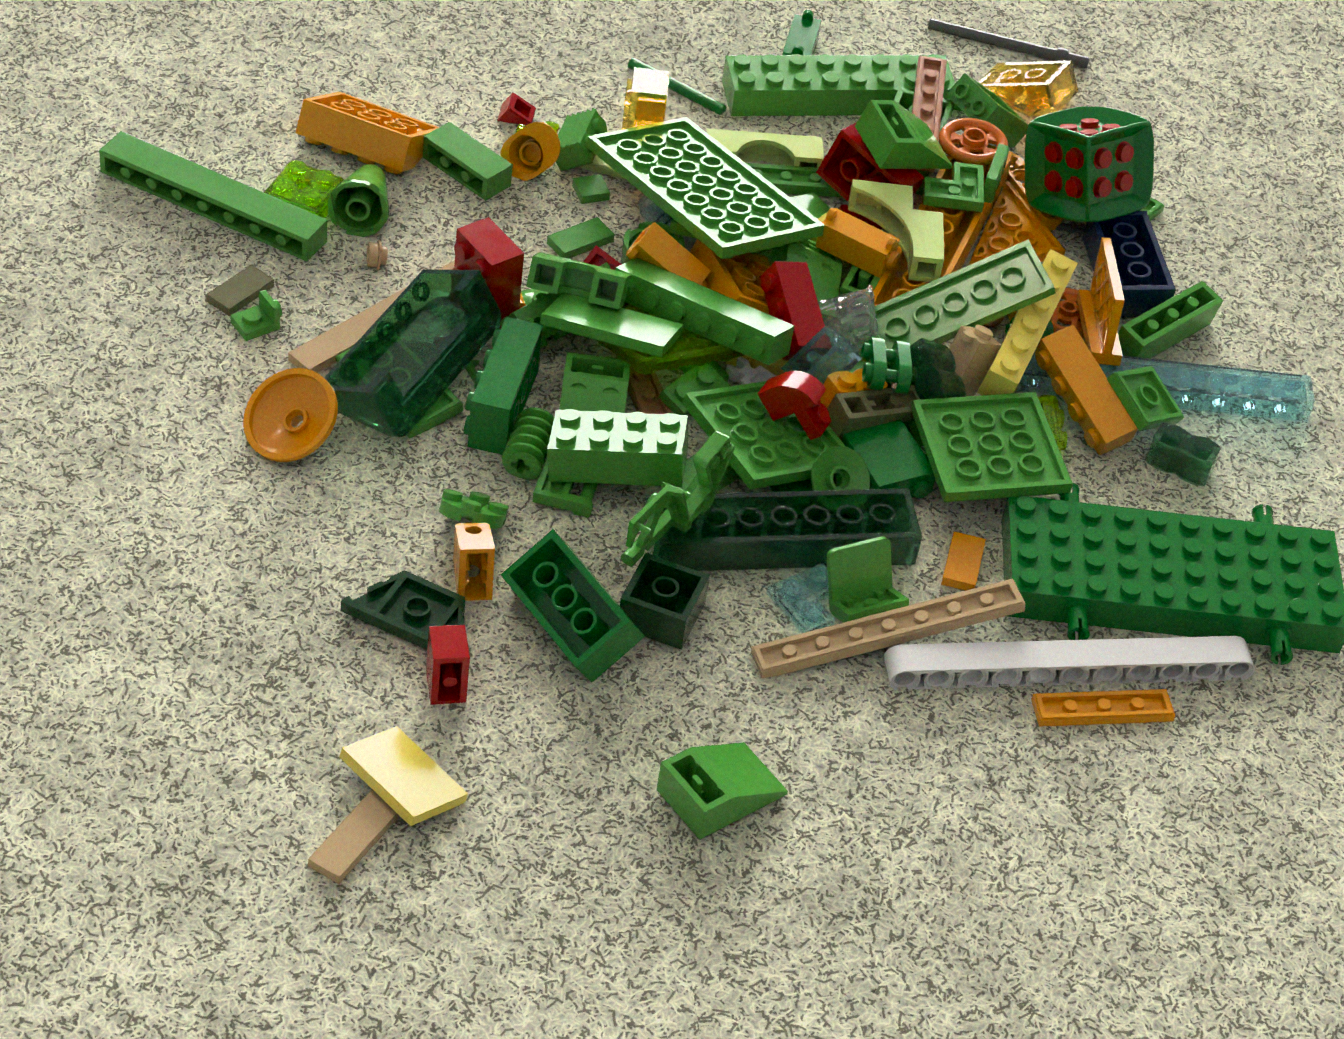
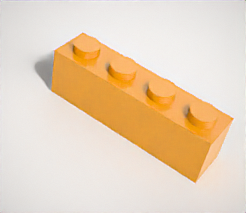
(1085, 390)

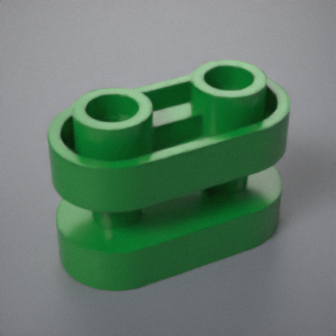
(875, 366)

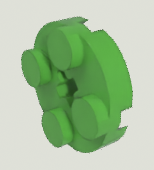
(473, 508)

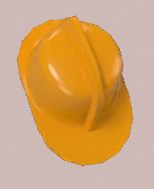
(531, 150)

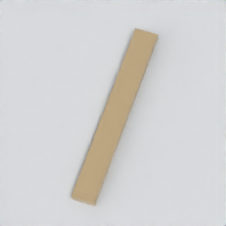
(321, 350)
(887, 628)

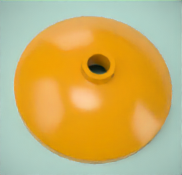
(281, 405)

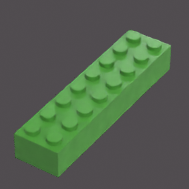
(817, 83)

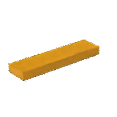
(1102, 707)

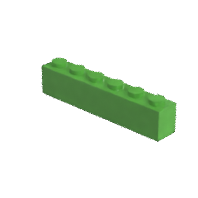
(707, 312)

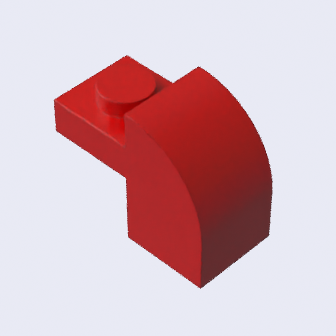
(797, 394)

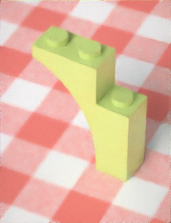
(918, 230)

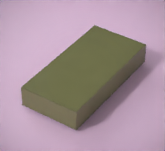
(239, 290)

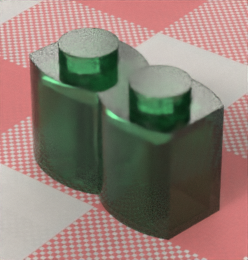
(935, 371)
(1183, 454)

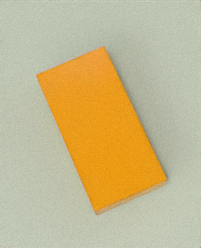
(963, 561)

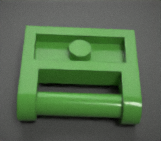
(559, 494)

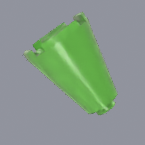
(360, 202)

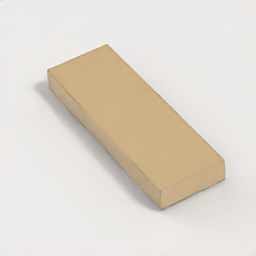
(353, 838)

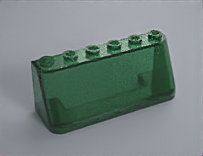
(415, 350)

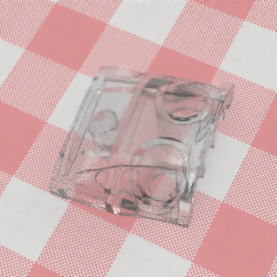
(852, 316)

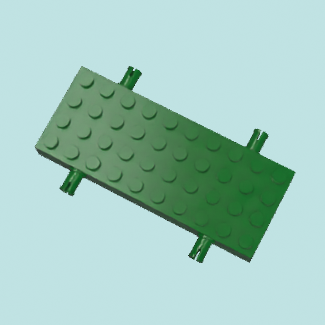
(1174, 573)

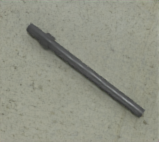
(1054, 54)

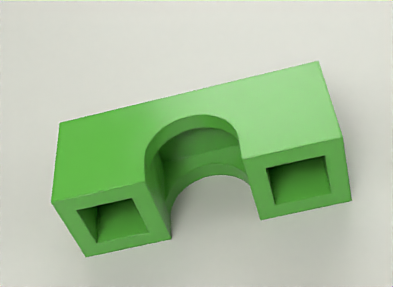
(578, 278)

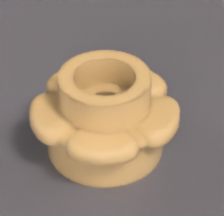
(376, 254)

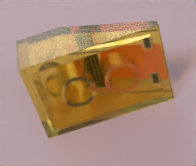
(1033, 86)

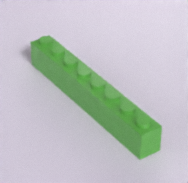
(213, 196)

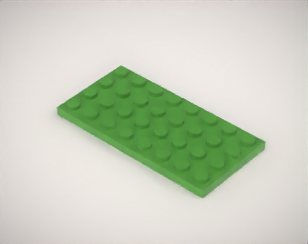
(705, 187)

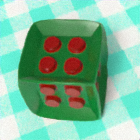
(1089, 163)

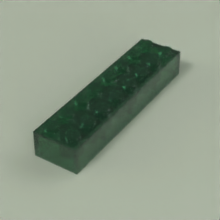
(791, 529)

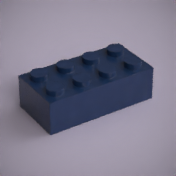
(1138, 259)

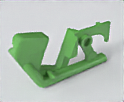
(681, 504)

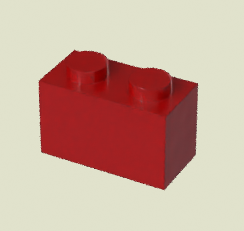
(447, 664)

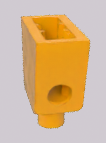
(474, 547)

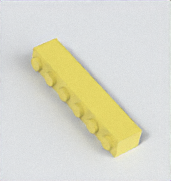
(1026, 331)

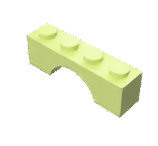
(772, 147)

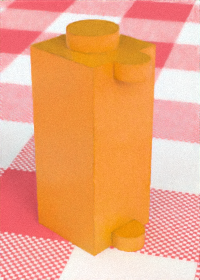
(858, 243)
(662, 250)

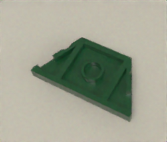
(407, 607)

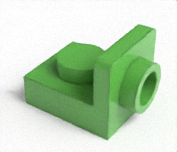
(258, 319)

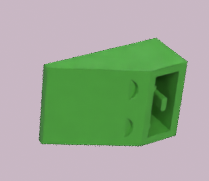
(899, 138)
(823, 266)
(594, 383)
(716, 785)

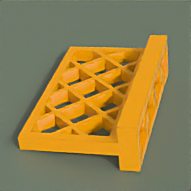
(1102, 308)

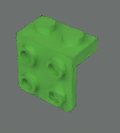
(862, 580)

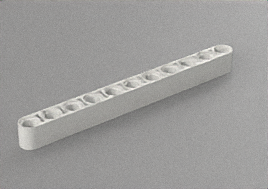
(1068, 661)

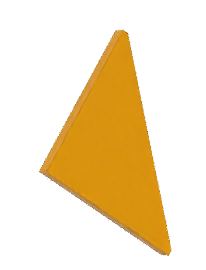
(1012, 224)

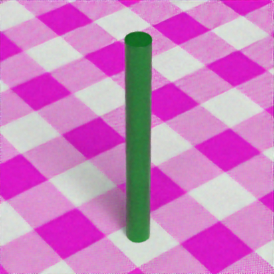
(684, 90)

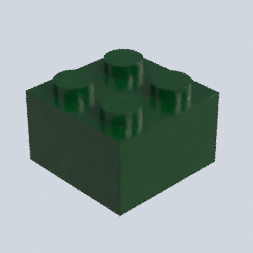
(665, 599)

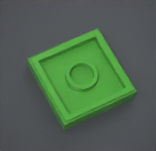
(1145, 397)

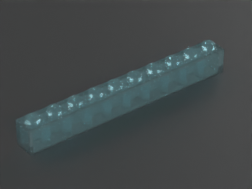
(1210, 387)

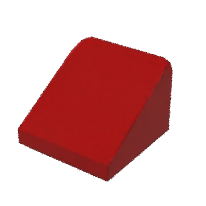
(516, 111)

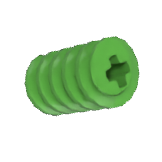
(528, 443)

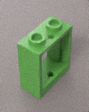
(984, 104)

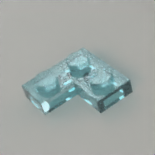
(801, 597)

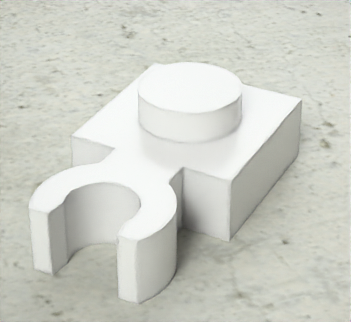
(745, 374)

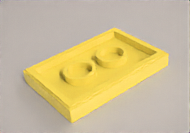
(403, 775)

